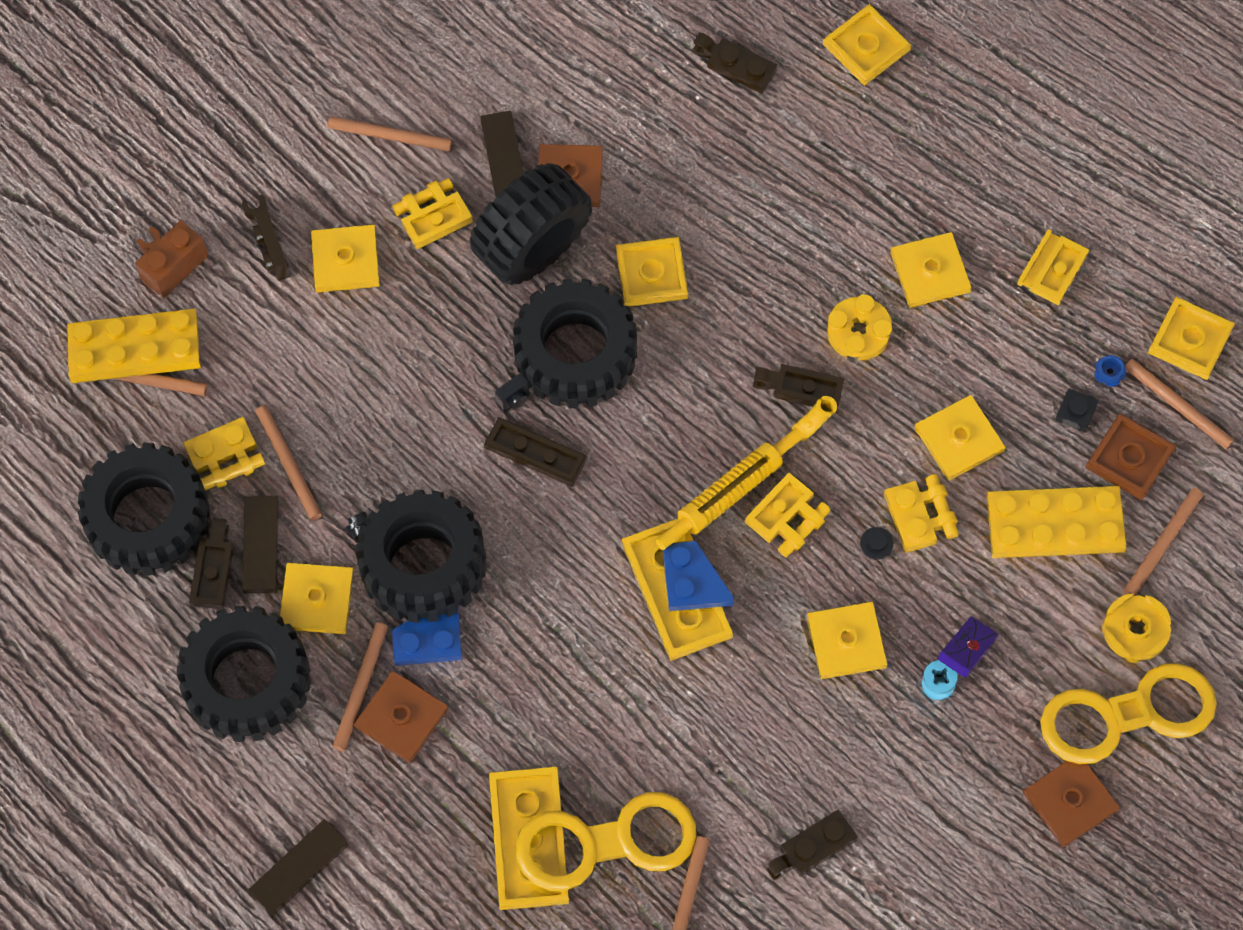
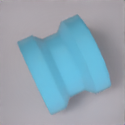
(935, 686)

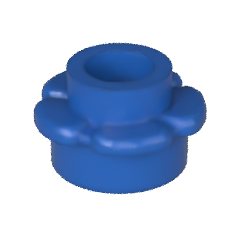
(1113, 363)

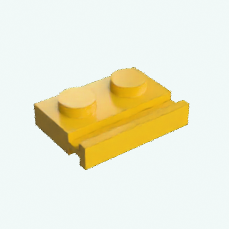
(1053, 267)

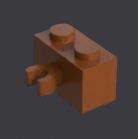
(170, 257)

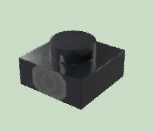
(513, 393)
(1076, 410)

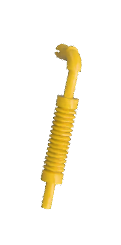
(744, 476)

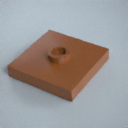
(580, 162)
(1131, 456)
(401, 717)
(1071, 801)

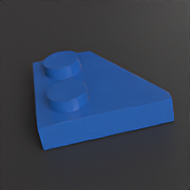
(692, 579)
(427, 641)

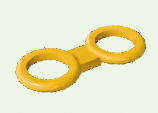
(1128, 713)
(606, 841)

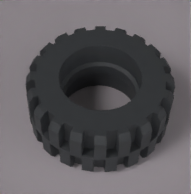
(530, 223)
(575, 305)
(135, 470)
(413, 519)
(234, 633)

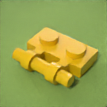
(436, 219)
(220, 446)
(780, 508)
(911, 517)

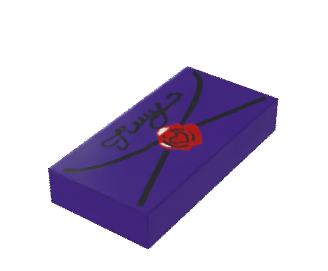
(968, 646)

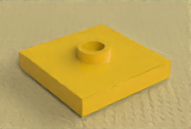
(866, 44)
(345, 258)
(930, 270)
(651, 271)
(1191, 338)
(959, 437)
(317, 597)
(846, 640)

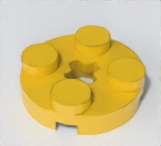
(854, 344)
(1132, 645)

